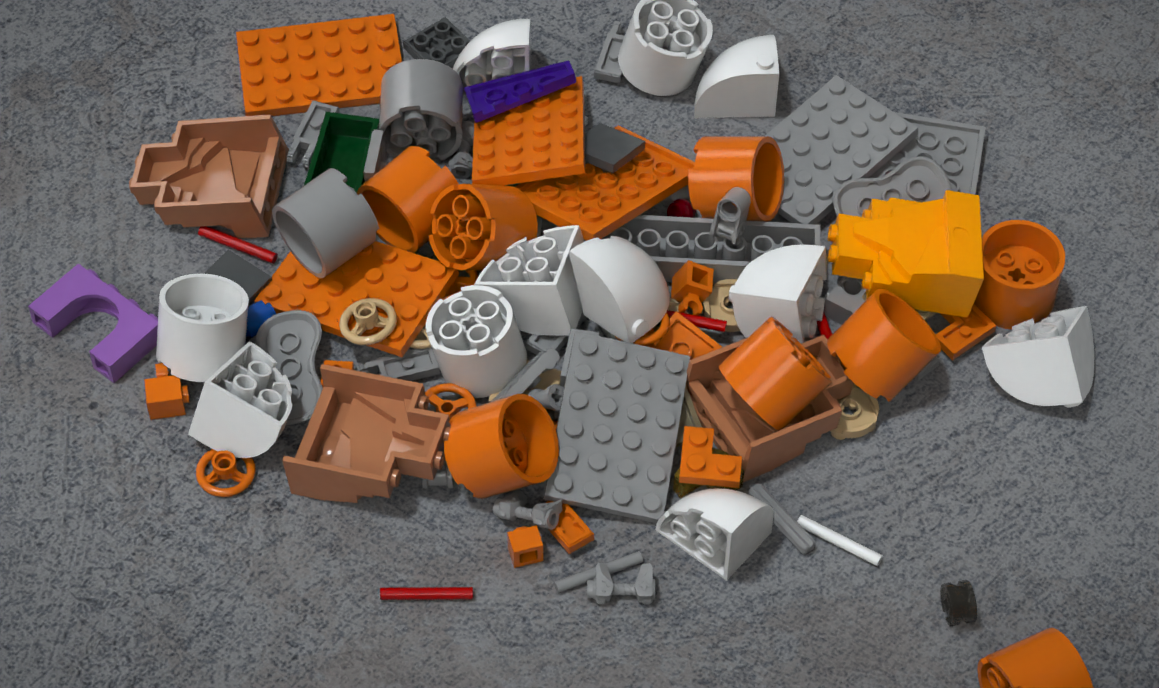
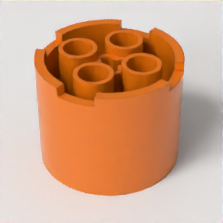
(737, 162)
(404, 196)
(479, 224)
(1020, 272)
(884, 345)
(775, 374)
(502, 446)
(1035, 662)

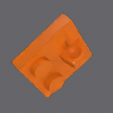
(685, 339)

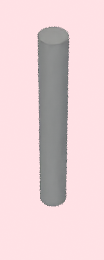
(613, 567)

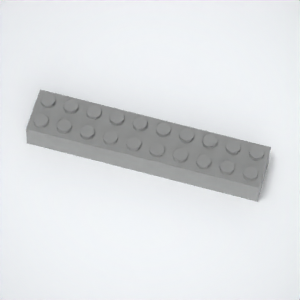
(679, 239)

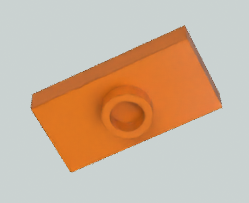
(571, 530)

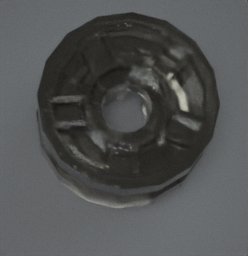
(958, 602)

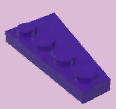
(514, 90)

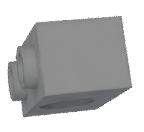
(843, 299)

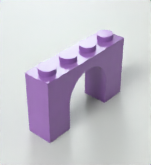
(84, 292)

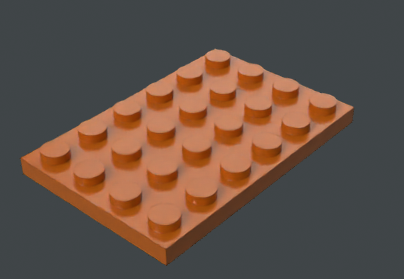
(317, 61)
(532, 140)
(605, 200)
(380, 272)

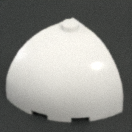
(496, 53)
(741, 81)
(539, 281)
(619, 286)
(783, 286)
(1046, 359)
(243, 405)
(718, 527)

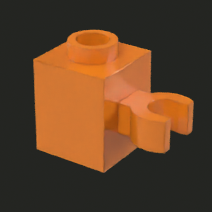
(692, 286)
(165, 394)

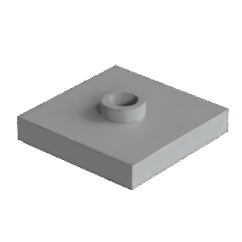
(376, 155)

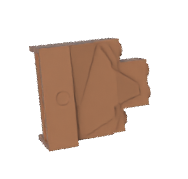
(215, 174)
(743, 431)
(365, 437)

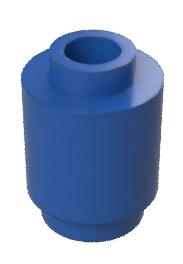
(257, 315)

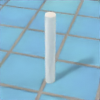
(840, 540)

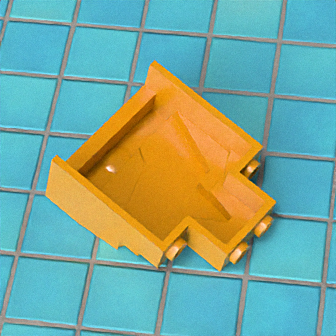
(914, 250)

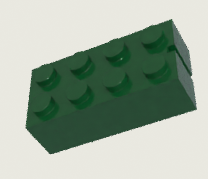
(343, 146)

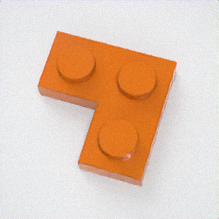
(964, 332)
(703, 467)

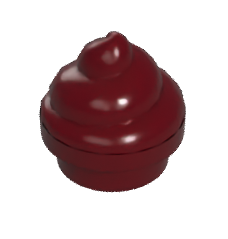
(681, 208)

